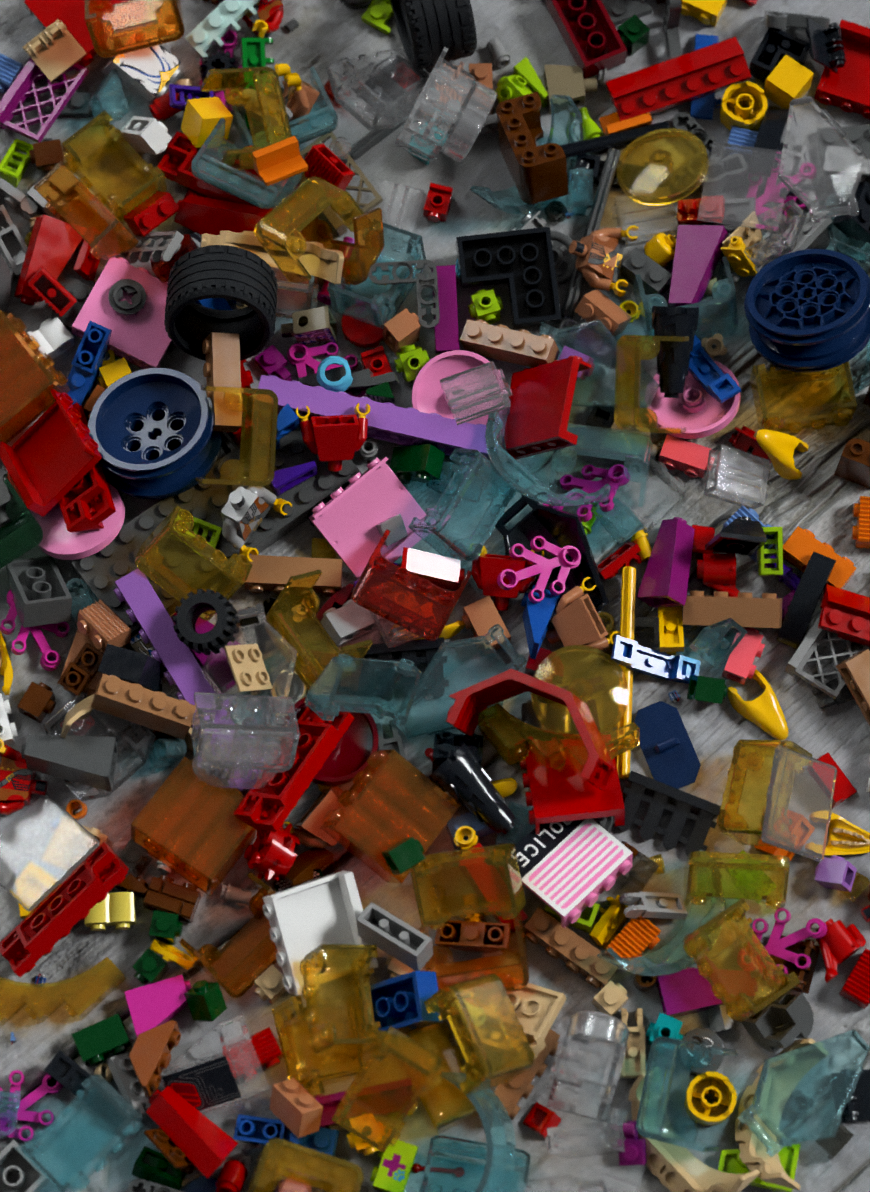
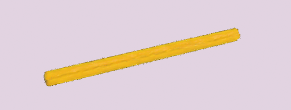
(627, 616)

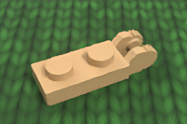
(634, 1058)

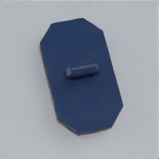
(667, 745)

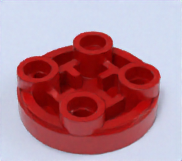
(361, 333)

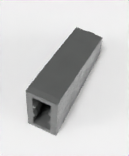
(73, 758)

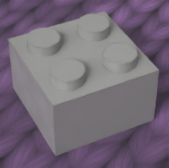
(19, 1172)

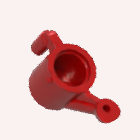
(718, 572)
(839, 945)

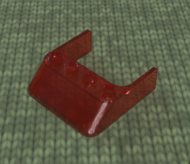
(405, 596)

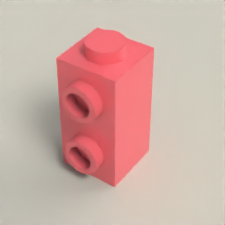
(684, 456)
(741, 659)

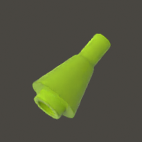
(589, 127)

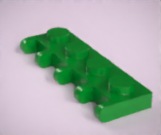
(254, 56)

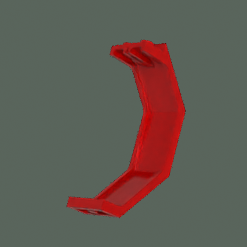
(478, 697)

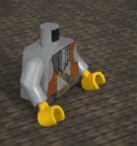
(244, 514)

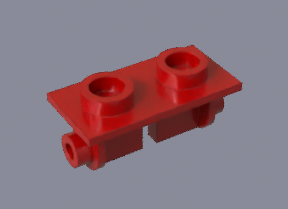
(745, 439)

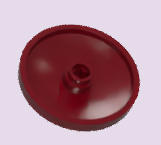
(351, 750)

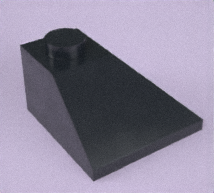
(739, 537)

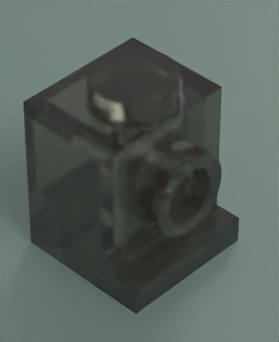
(135, 858)

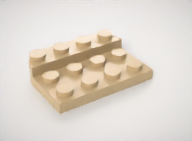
(536, 1012)

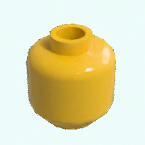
(661, 248)

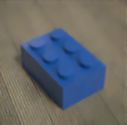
(401, 1001)

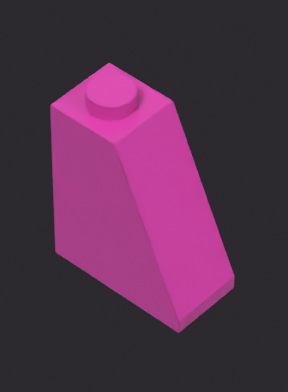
(157, 1002)

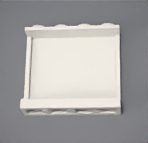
(312, 916)

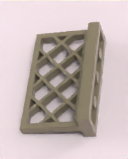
(333, 217)

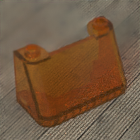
(132, 24)

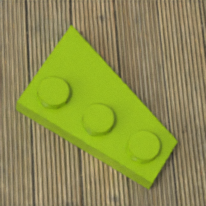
(731, 1163)

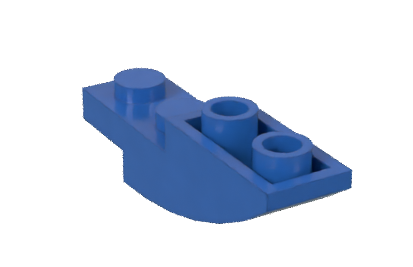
(87, 362)
(261, 1130)

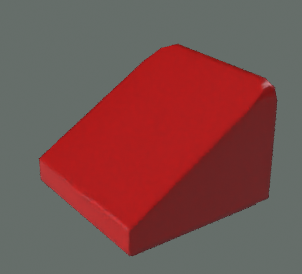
(702, 536)
(540, 1119)

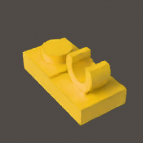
(670, 630)
(610, 922)

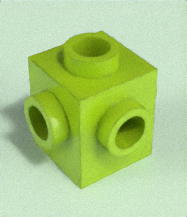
(511, 87)
(485, 306)
(403, 361)

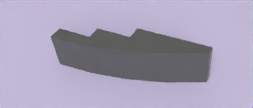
(361, 380)

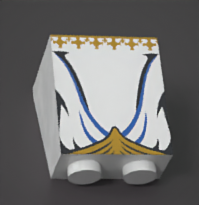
(145, 70)

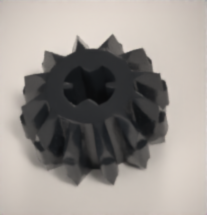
(216, 62)

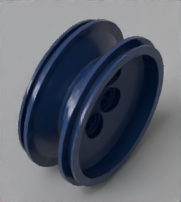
(809, 310)
(155, 433)

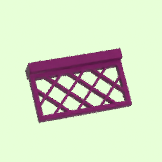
(21, 89)

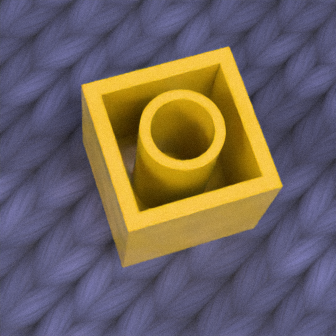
(787, 82)
(201, 118)

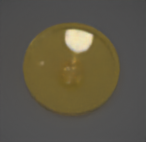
(662, 166)
(590, 677)

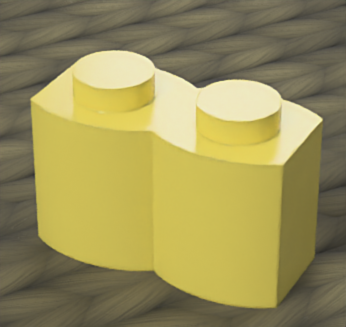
(115, 910)

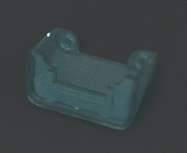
(365, 687)

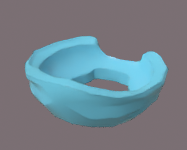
(340, 385)

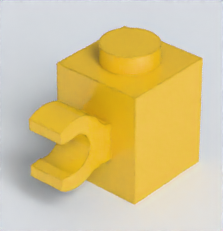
(112, 370)

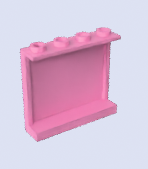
(137, 336)

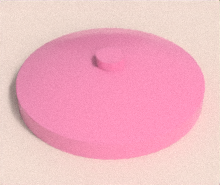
(427, 390)
(695, 408)
(77, 545)

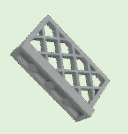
(805, 651)

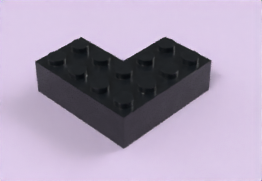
(523, 262)

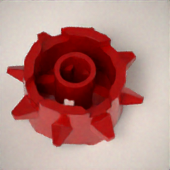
(272, 853)

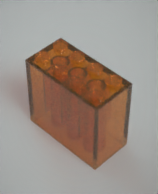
(24, 378)
(386, 806)
(193, 828)

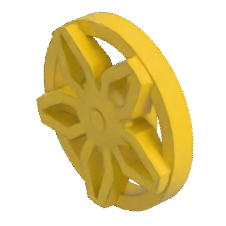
(172, 954)

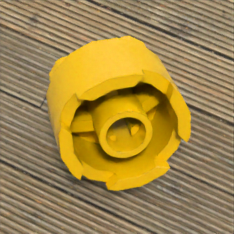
(743, 106)
(722, 1092)

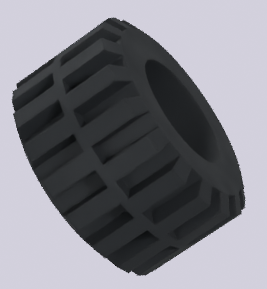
(190, 611)

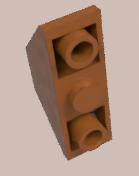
(474, 936)
(153, 1054)

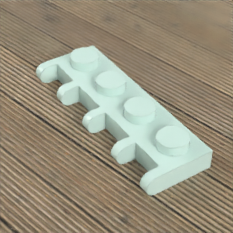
(218, 23)

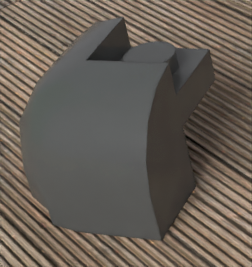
(781, 1022)

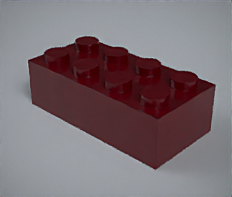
(588, 34)

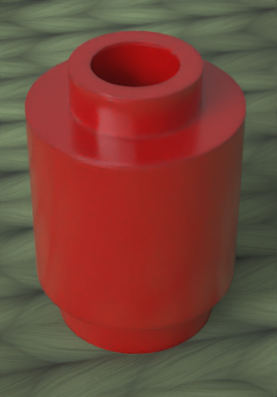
(161, 107)
(231, 1177)

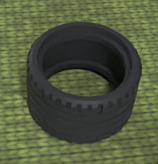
(432, 25)
(225, 274)

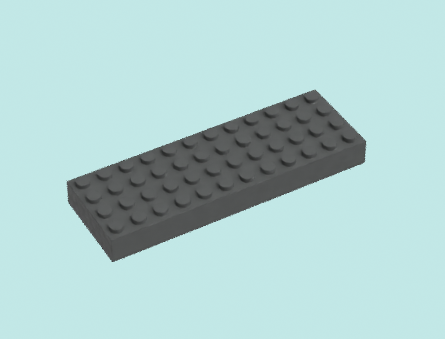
(206, 503)

